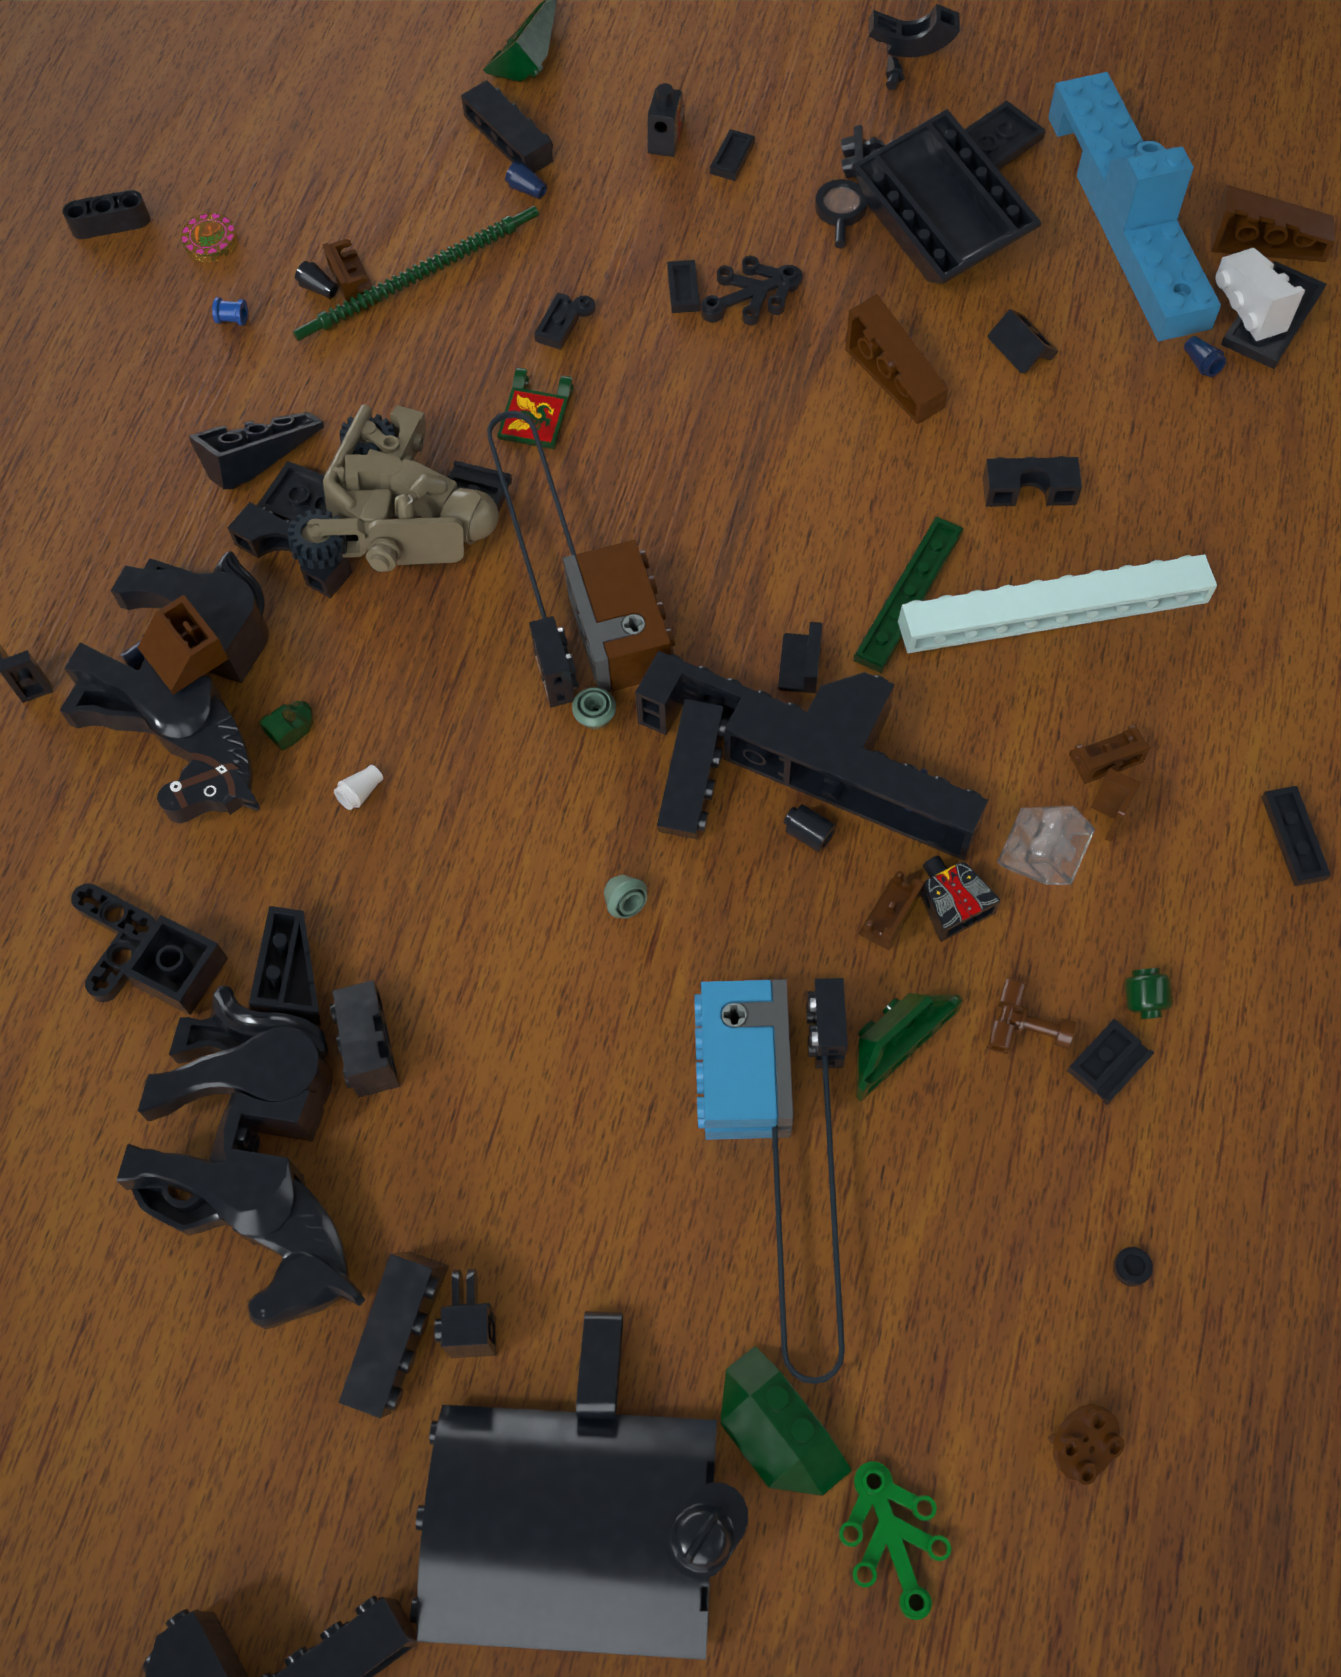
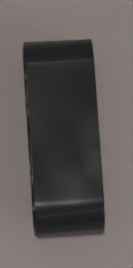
(106, 214)
(599, 1365)

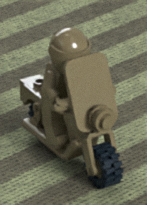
(378, 479)

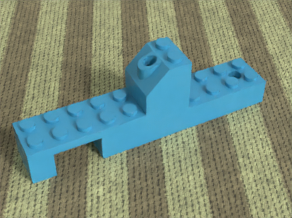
(1137, 200)

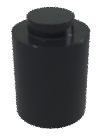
(809, 827)

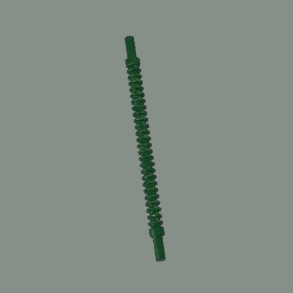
(325, 320)

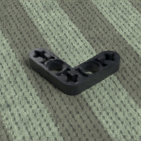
(126, 937)

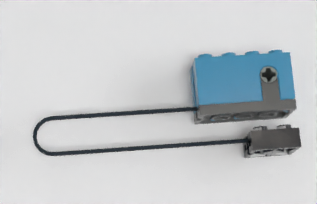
(750, 1085)

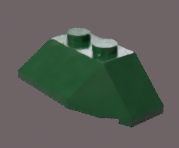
(898, 1035)
(778, 1429)

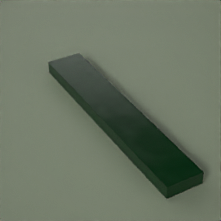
(912, 585)

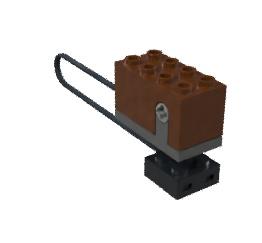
(610, 601)

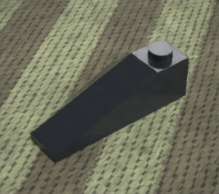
(246, 452)

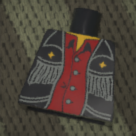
(665, 107)
(955, 897)

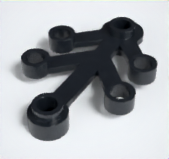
(785, 278)

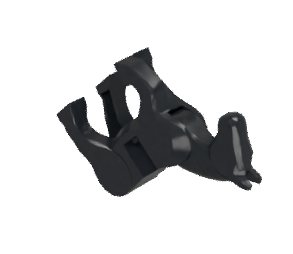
(276, 1088)

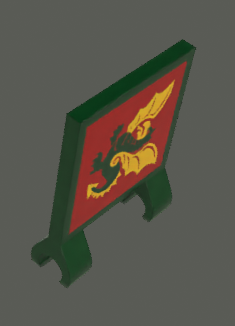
(544, 409)

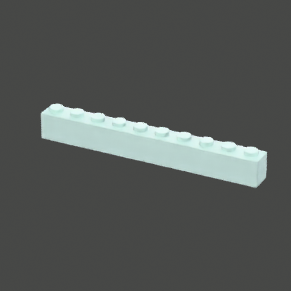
(1056, 603)

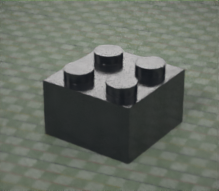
(175, 964)

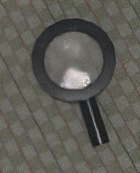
(840, 205)

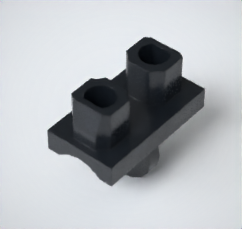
(858, 148)

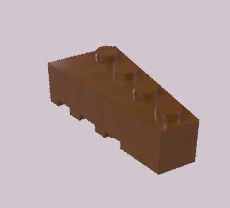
(1271, 227)
(894, 360)

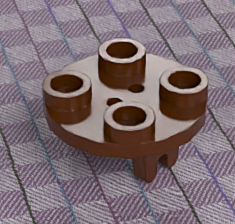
(1086, 1443)

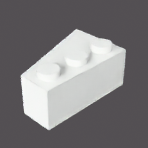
(1258, 293)

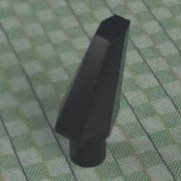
(894, 73)

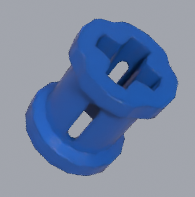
(230, 311)

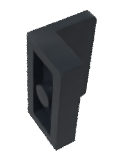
(1020, 341)
(800, 660)
(24, 675)

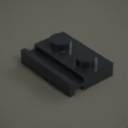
(480, 479)
(1110, 1061)

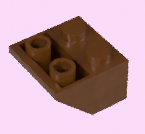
(180, 645)

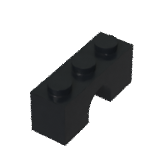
(1056, 477)

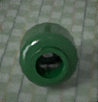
(1148, 992)

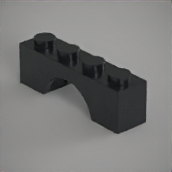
(262, 532)

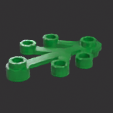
(891, 1531)

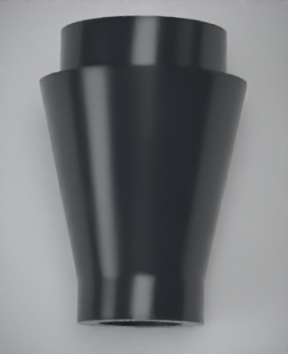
(315, 279)

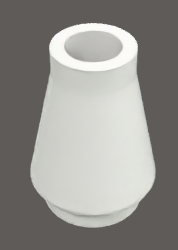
(356, 788)

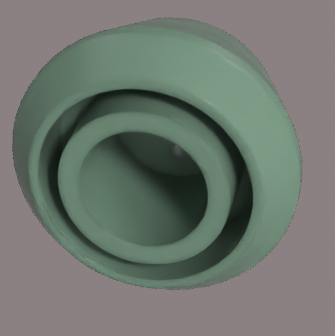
(594, 707)
(625, 896)

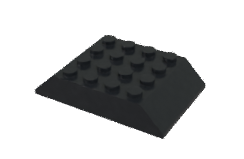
(942, 198)

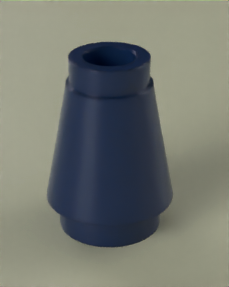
(525, 180)
(1205, 356)

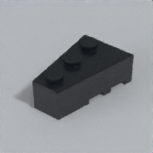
(284, 968)

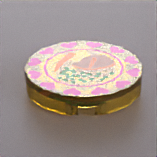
(209, 237)

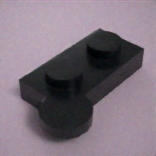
(561, 319)

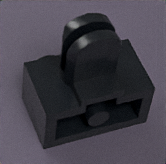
(468, 1327)

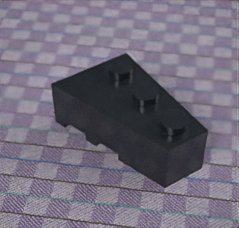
(364, 1039)

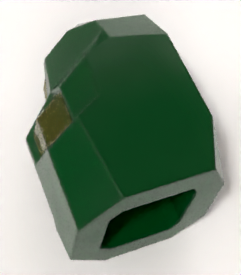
(288, 723)

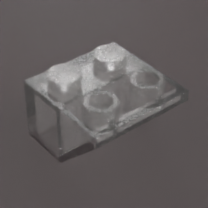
(1047, 844)

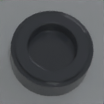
(1132, 1266)

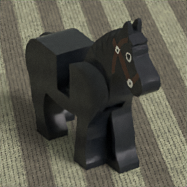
(195, 719)

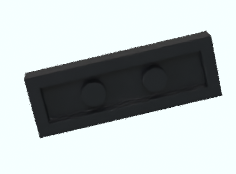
(1295, 836)

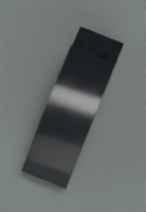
(917, 36)

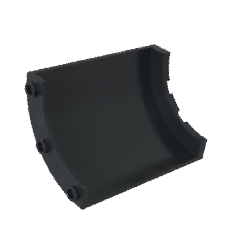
(559, 1532)

